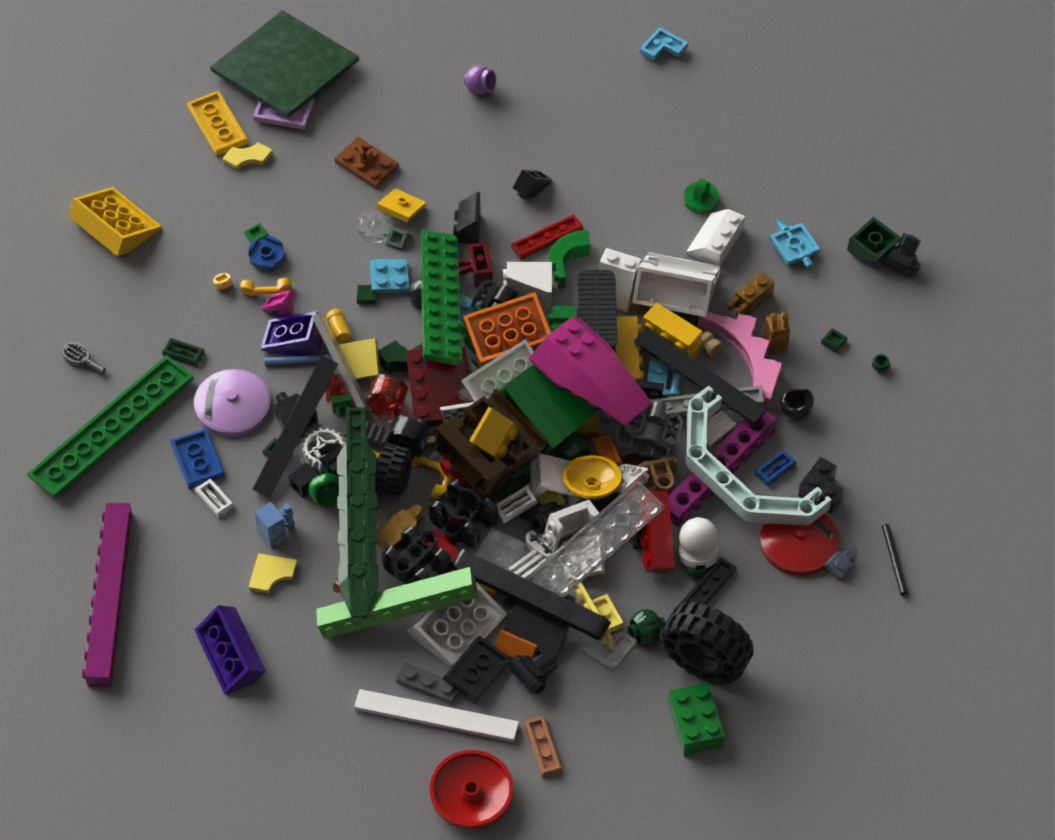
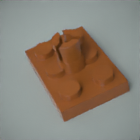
(366, 162)

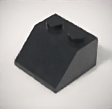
(468, 219)

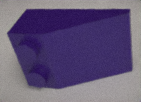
(293, 335)

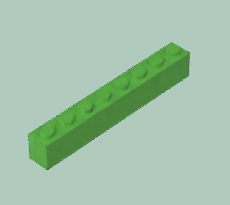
(400, 602)

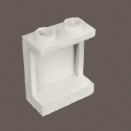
(567, 522)

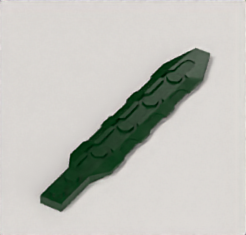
(357, 517)

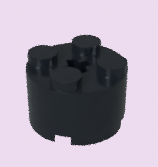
(409, 434)

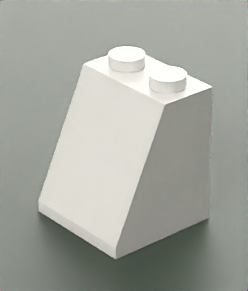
(625, 271)
(531, 278)

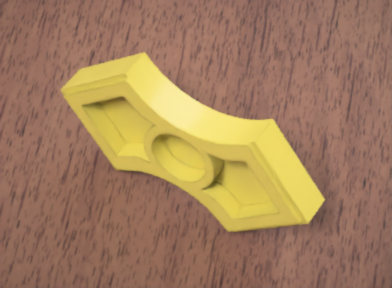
(238, 157)

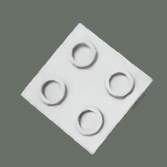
(630, 474)

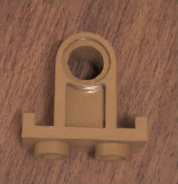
(661, 472)

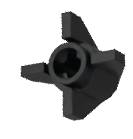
(328, 454)

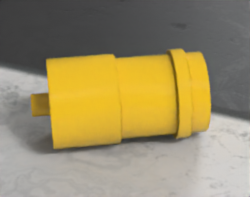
(338, 326)

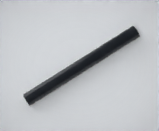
(894, 559)

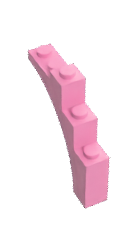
(753, 349)

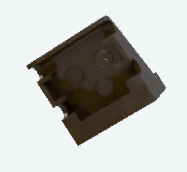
(476, 468)

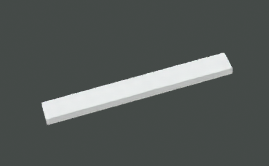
(436, 715)

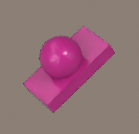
(280, 303)

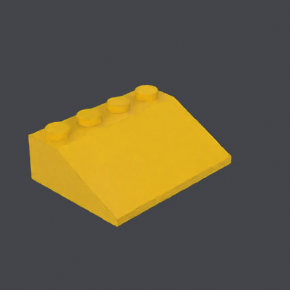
(113, 220)

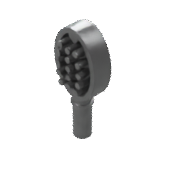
(79, 356)

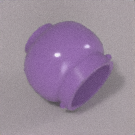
(480, 80)

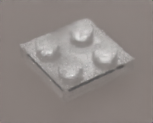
(501, 549)

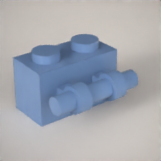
(273, 523)

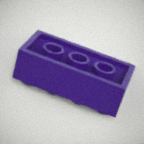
(229, 649)

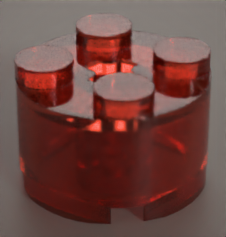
(386, 395)

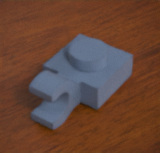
(840, 563)

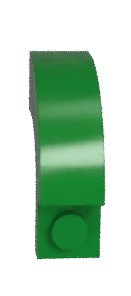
(567, 247)

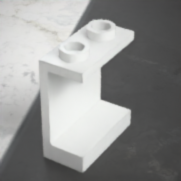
(547, 474)

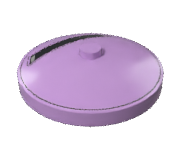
(232, 402)

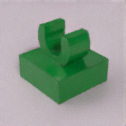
(340, 403)

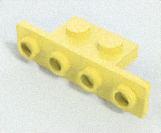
(604, 607)

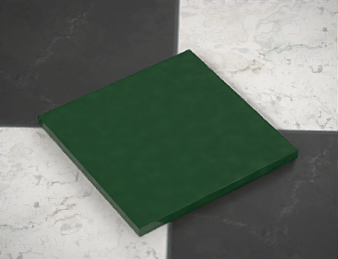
(284, 64)

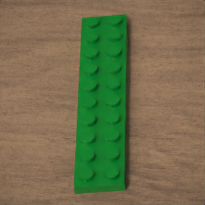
(440, 298)
(110, 427)

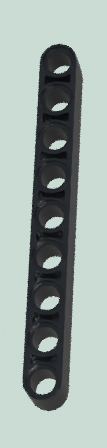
(532, 595)

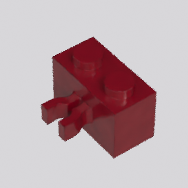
(478, 263)

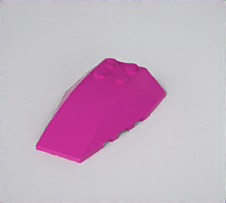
(590, 368)

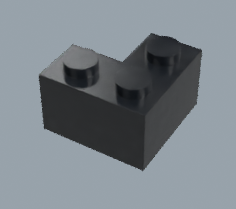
(821, 476)

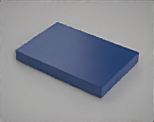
(197, 458)

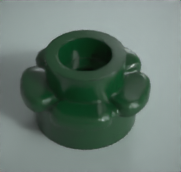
(881, 359)

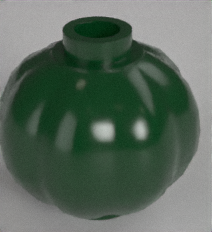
(572, 448)
(646, 626)

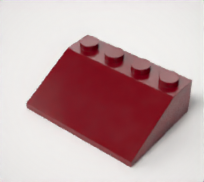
(434, 385)

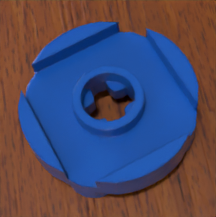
(270, 261)

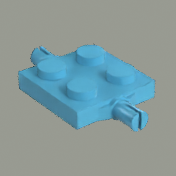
(794, 244)

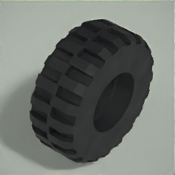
(707, 643)

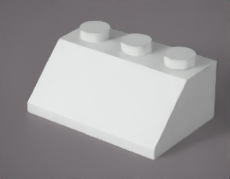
(717, 237)

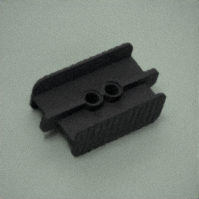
(598, 303)

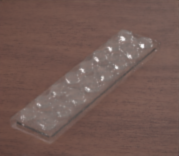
(597, 540)

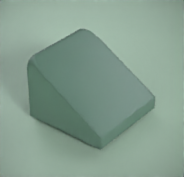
(397, 238)

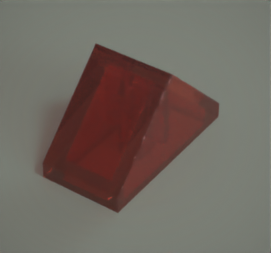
(335, 387)

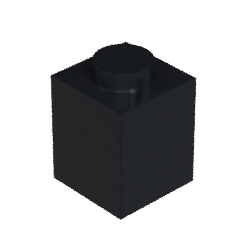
(301, 477)

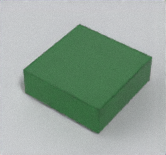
(255, 232)

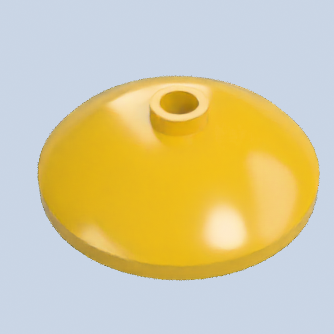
(592, 477)

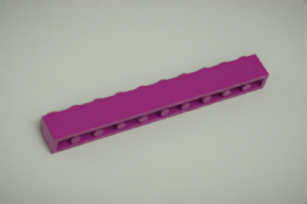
(108, 595)

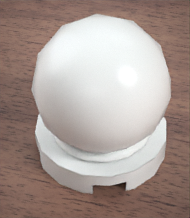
(698, 543)

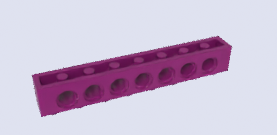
(731, 445)

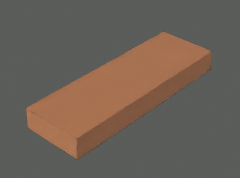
(542, 746)

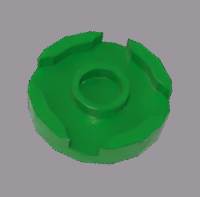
(701, 196)

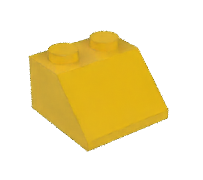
(493, 434)

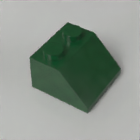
(872, 241)

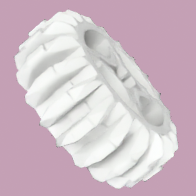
(317, 438)

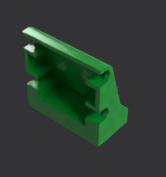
(548, 406)

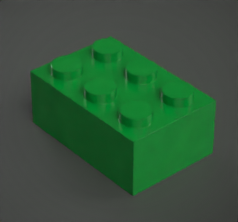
(696, 719)

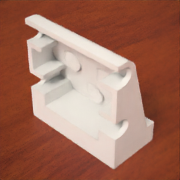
(675, 284)

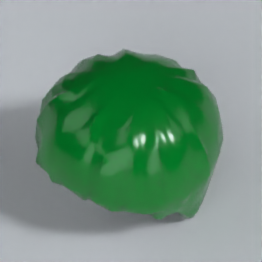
(324, 489)

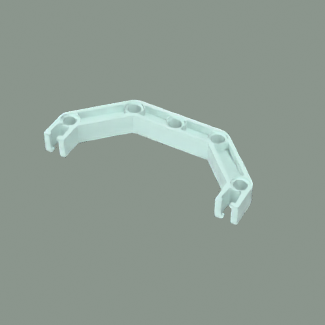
(734, 493)

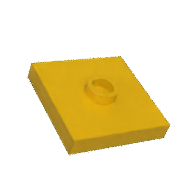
(401, 205)

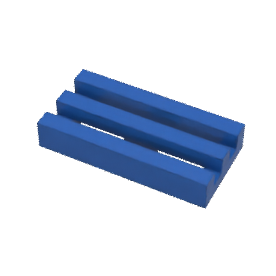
(764, 477)

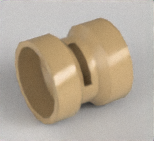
(710, 344)

